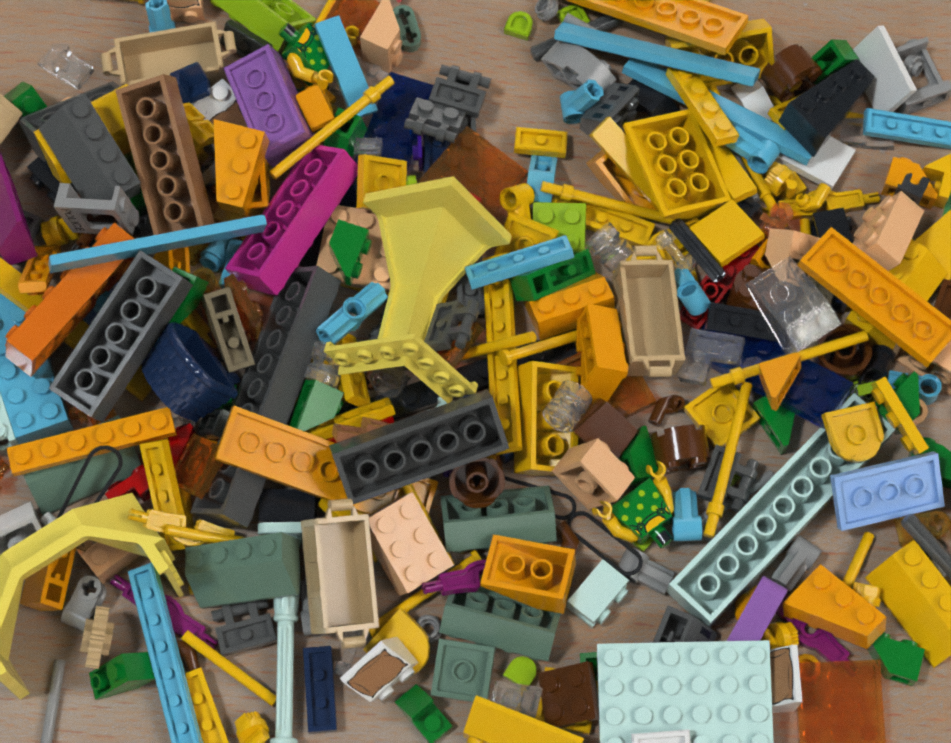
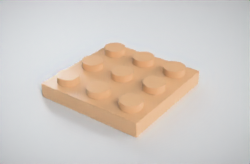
(374, 263)

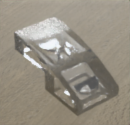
(853, 136)
(368, 146)

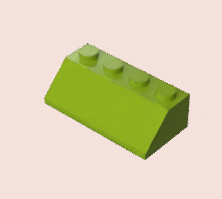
(266, 17)

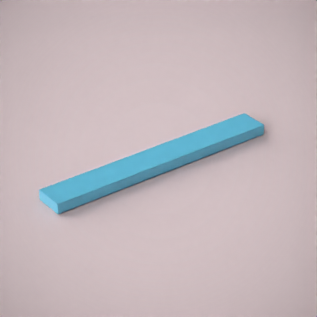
(657, 54)
(754, 124)
(156, 243)
(164, 655)

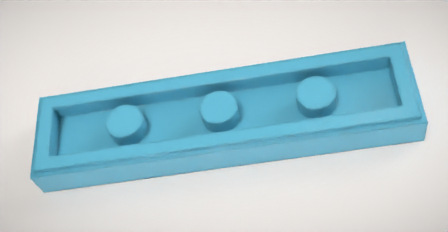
(343, 62)
(907, 128)
(519, 262)

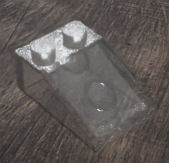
(792, 306)

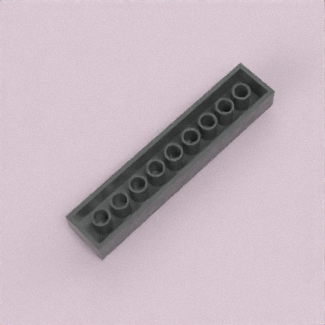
(272, 384)

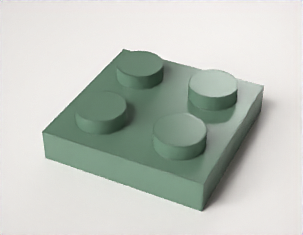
(462, 670)

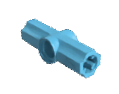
(362, 305)

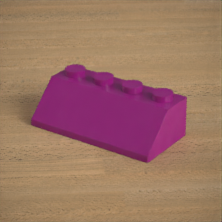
(15, 236)

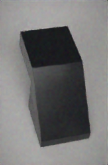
(652, 101)

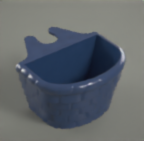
(188, 373)

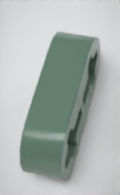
(411, 27)

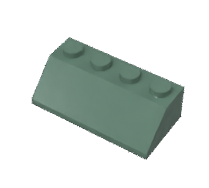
(53, 484)
(515, 514)
(243, 569)
(500, 623)

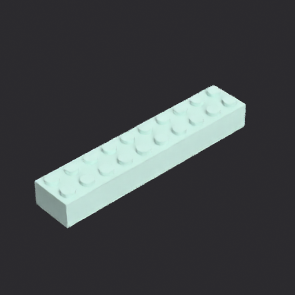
(763, 527)

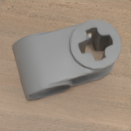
(83, 604)

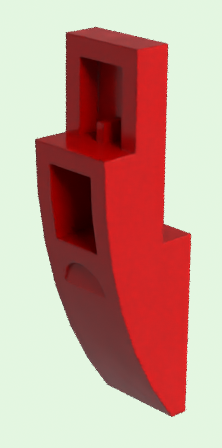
(718, 291)
(137, 482)

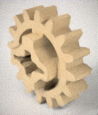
(97, 637)

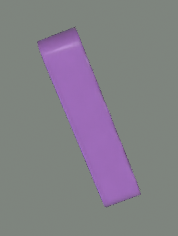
(758, 611)

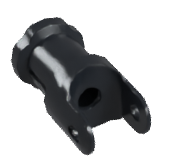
(879, 363)

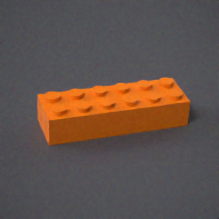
(64, 307)

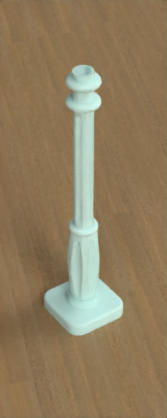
(285, 615)

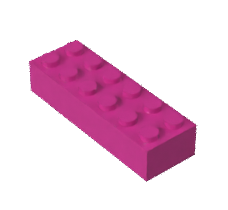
(294, 219)

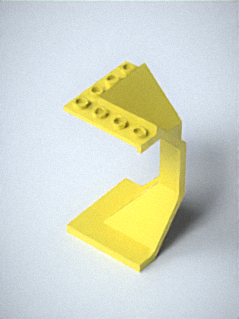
(427, 241)
(99, 522)

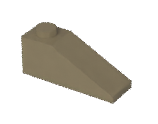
(227, 329)

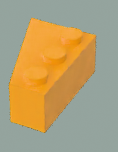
(237, 164)
(601, 351)
(836, 608)

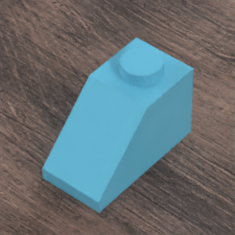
(541, 169)

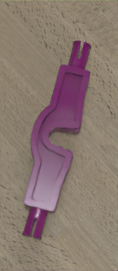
(457, 581)
(180, 621)
(820, 641)

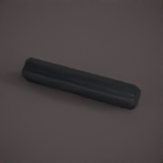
(697, 250)

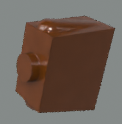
(607, 424)

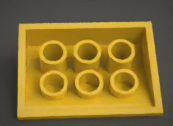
(677, 165)

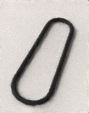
(83, 470)

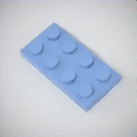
(887, 490)

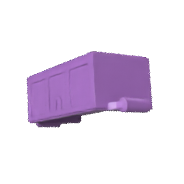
(269, 101)

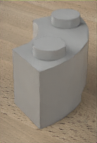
(577, 65)

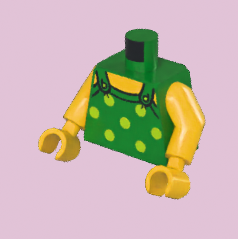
(306, 54)
(642, 512)

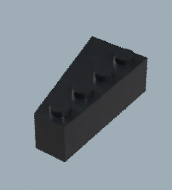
(822, 108)

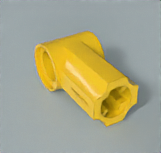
(518, 199)

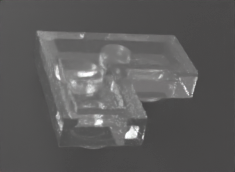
(707, 347)

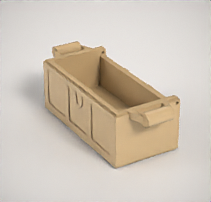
(169, 50)
(649, 314)
(340, 574)

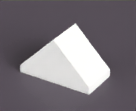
(753, 98)

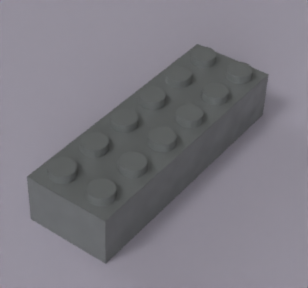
(120, 336)
(419, 446)

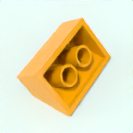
(561, 309)

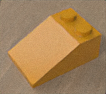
(616, 182)
(530, 572)

